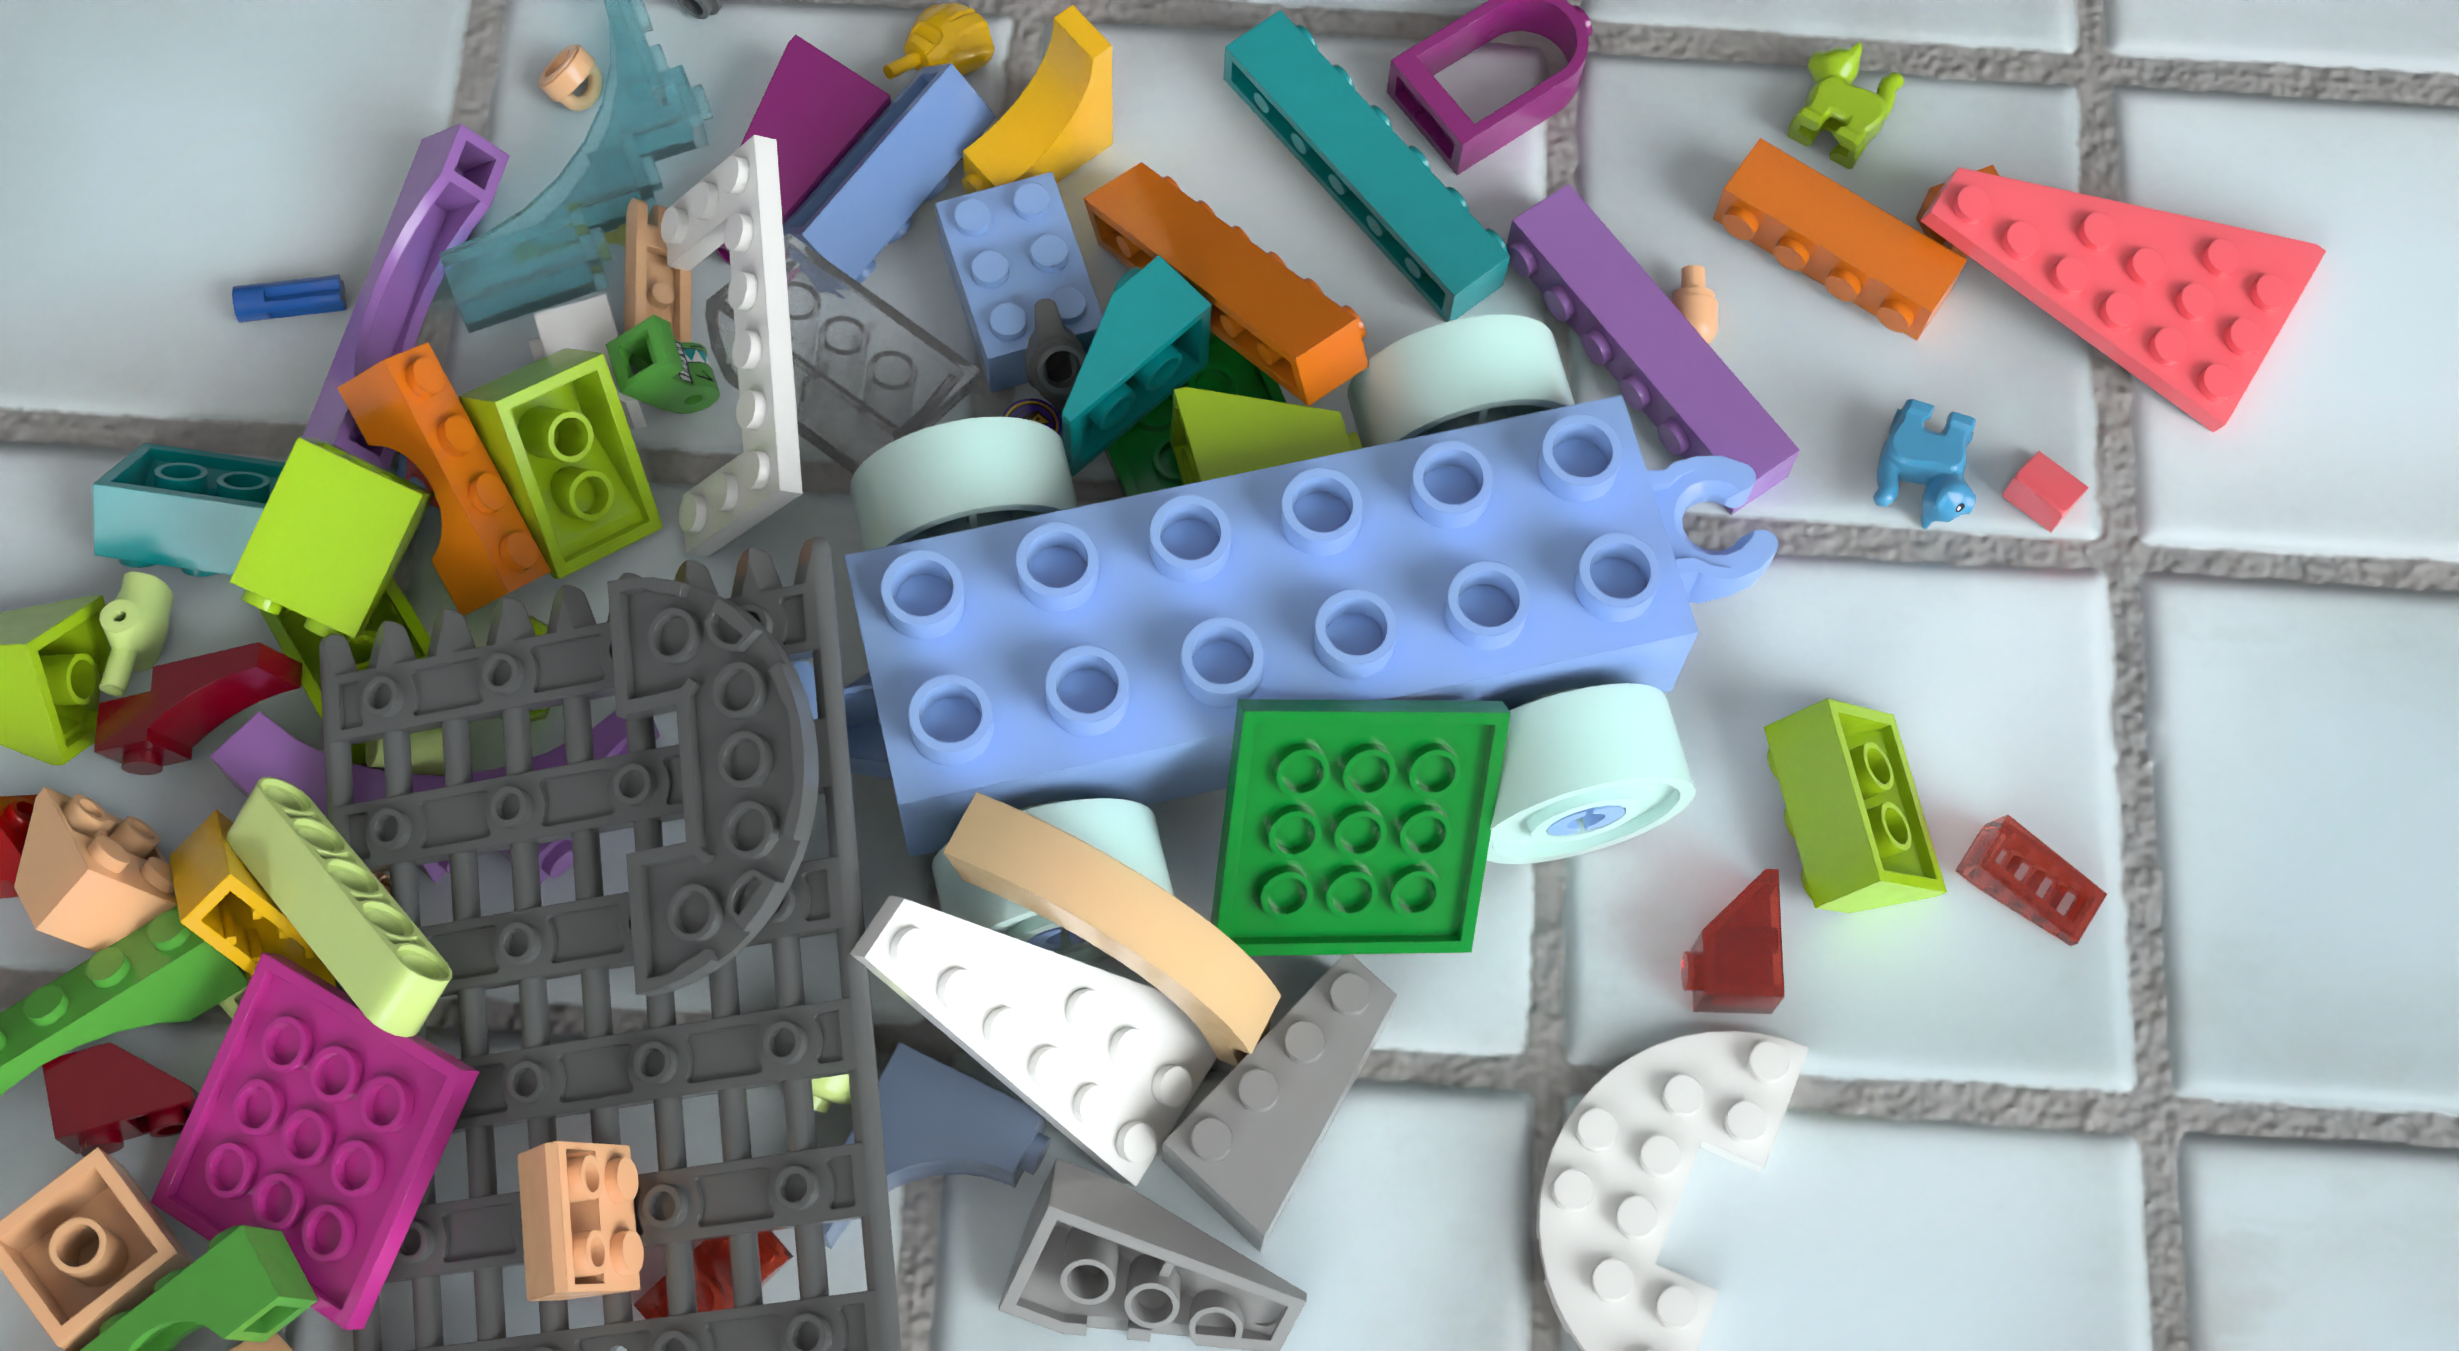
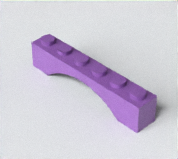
(436, 210)

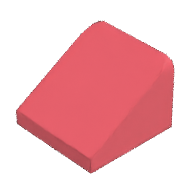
(2044, 491)

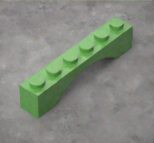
(139, 981)

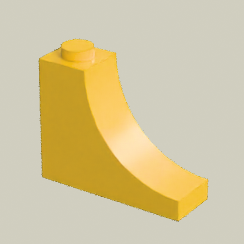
(1059, 116)
(229, 906)

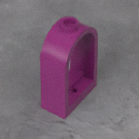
(1440, 117)

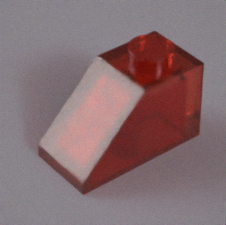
(1740, 954)

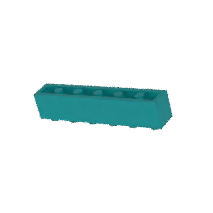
(1366, 166)

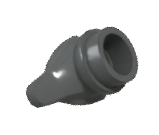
(1052, 355)

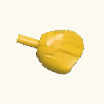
(945, 36)

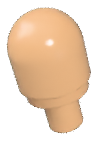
(1697, 302)

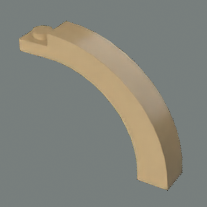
(1120, 915)

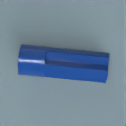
(289, 298)

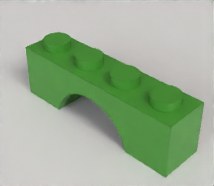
(238, 1289)

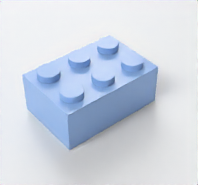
(1004, 256)

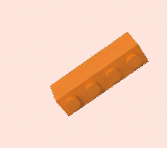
(1838, 239)

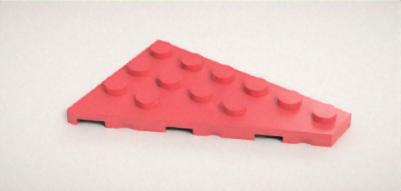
(2152, 289)

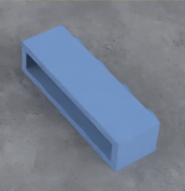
(891, 171)

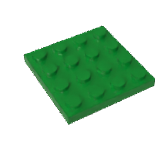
(1357, 825)

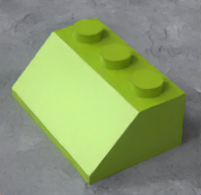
(1852, 808)

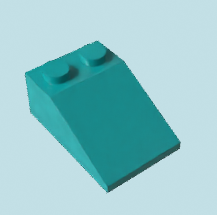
(1142, 351)

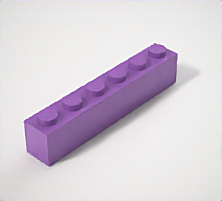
(1644, 340)

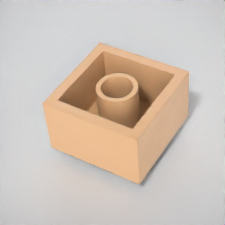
(87, 1249)

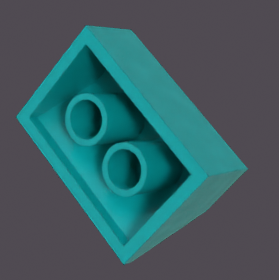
(181, 508)

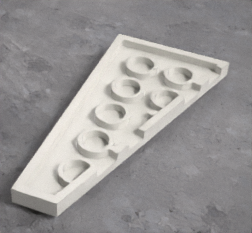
(1070, 1039)

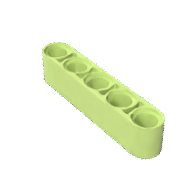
(339, 907)

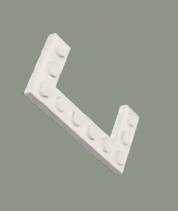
(743, 209)

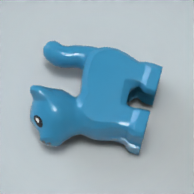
(1927, 459)

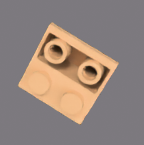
(90, 872)
(579, 1220)

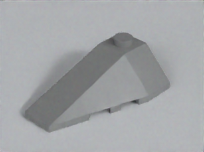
(1127, 1264)

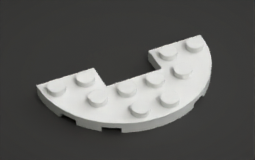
(1625, 1168)

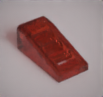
(1999, 881)

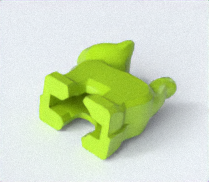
(1842, 108)

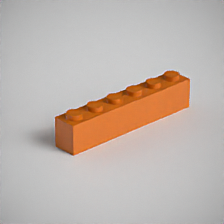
(1254, 298)

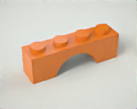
(483, 538)

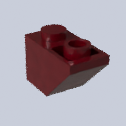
(111, 1097)

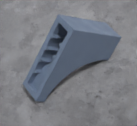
(950, 1125)

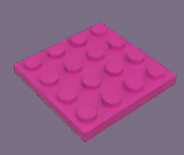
(316, 1134)

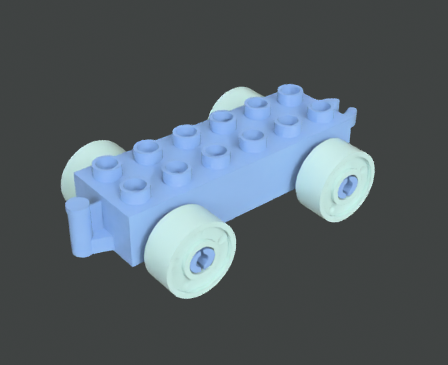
(1456, 557)

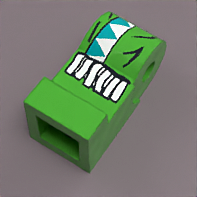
(670, 372)

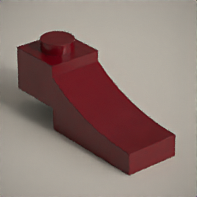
(188, 703)

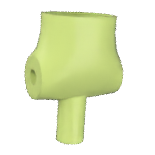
(135, 629)

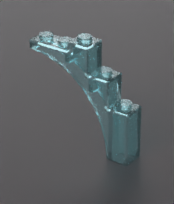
(558, 241)

